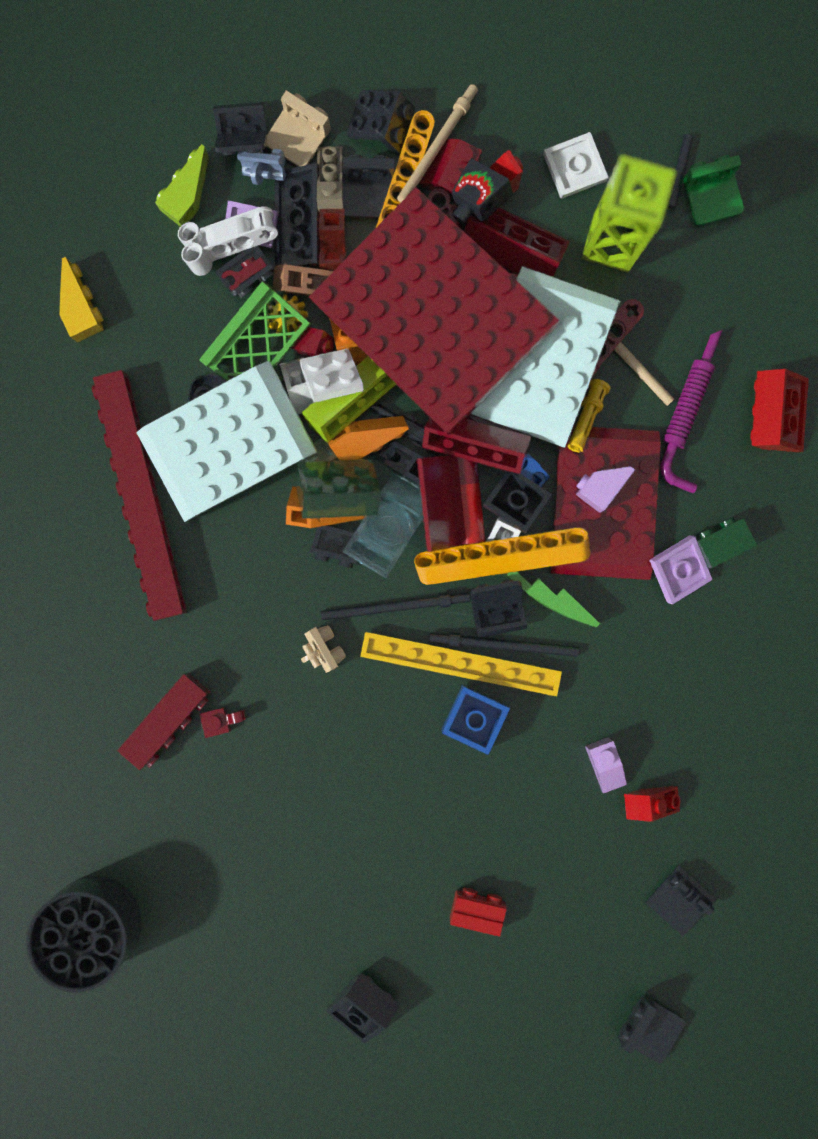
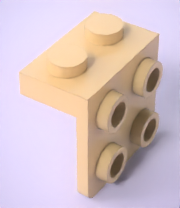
(298, 130)

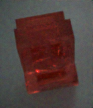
(332, 238)

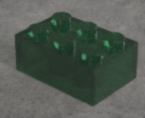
(337, 488)

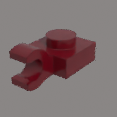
(250, 268)
(218, 721)

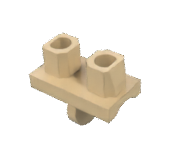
(317, 640)

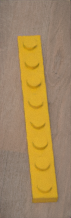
(461, 664)

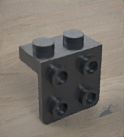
(382, 118)
(240, 128)
(366, 185)
(235, 265)
(498, 608)
(650, 1029)

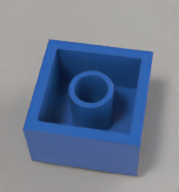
(475, 719)

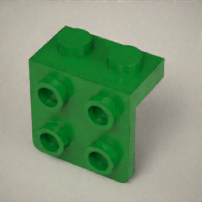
(714, 189)

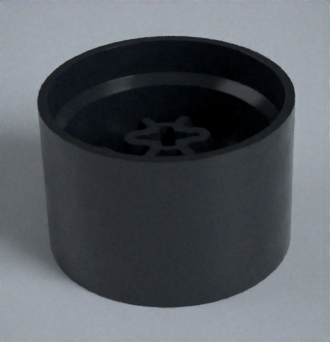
(58, 964)

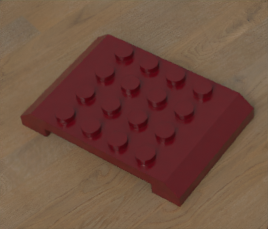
(625, 531)

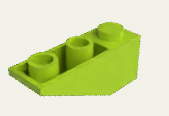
(183, 195)

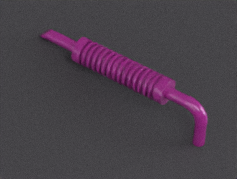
(686, 411)

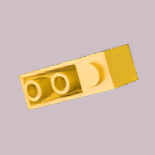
(75, 304)

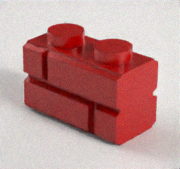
(478, 912)

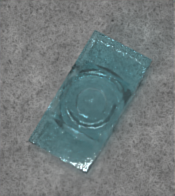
(384, 536)

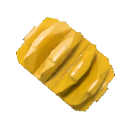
(293, 322)

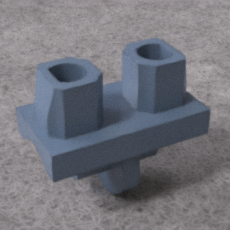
(263, 165)

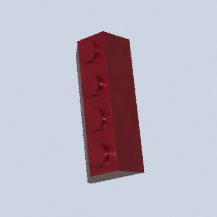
(517, 242)

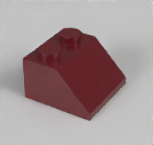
(449, 165)

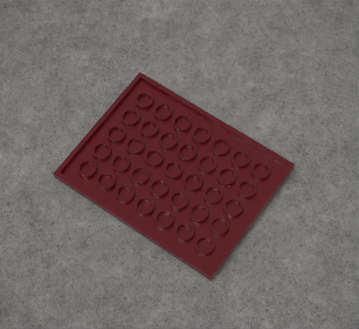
(434, 310)

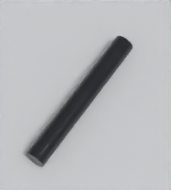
(679, 171)

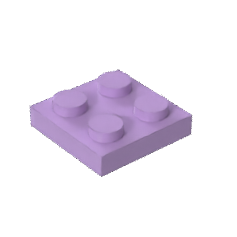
(680, 569)

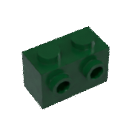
(725, 542)

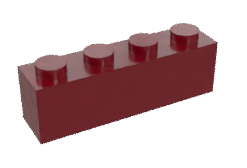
(480, 444)
(163, 722)

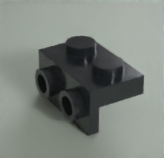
(330, 543)

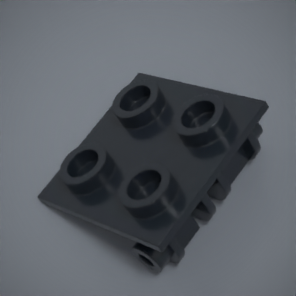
(681, 900)

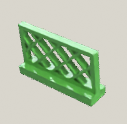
(243, 322)

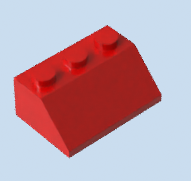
(779, 410)

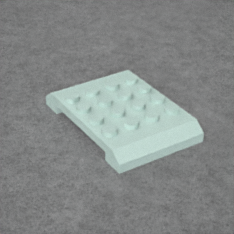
(550, 383)
(226, 440)

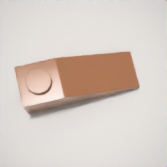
(298, 279)

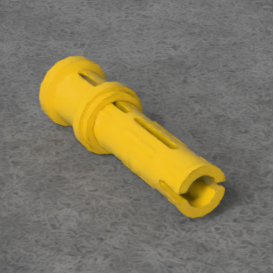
(591, 406)

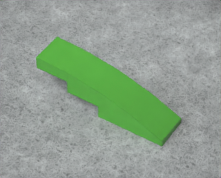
(560, 602)

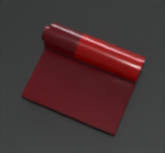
(450, 502)

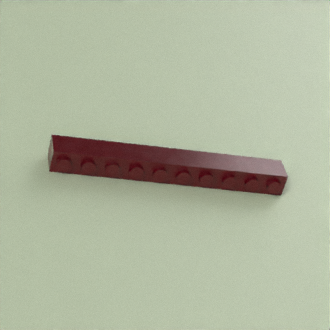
(139, 495)

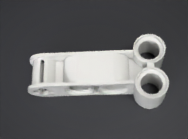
(225, 238)

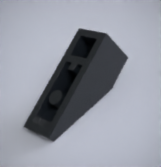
(399, 460)

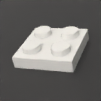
(575, 165)
(331, 375)

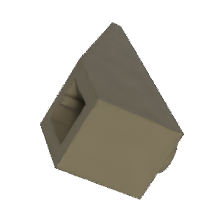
(330, 178)

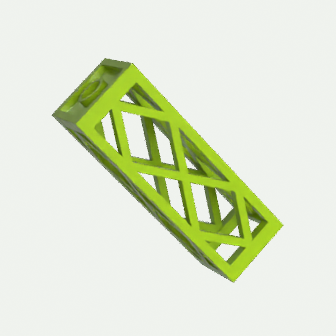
(632, 209)

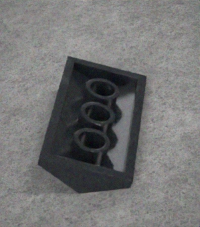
(297, 217)

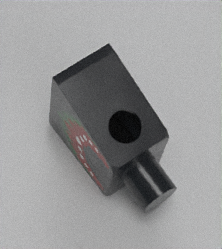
(479, 192)

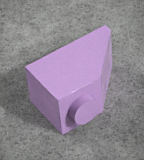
(602, 486)
(606, 764)

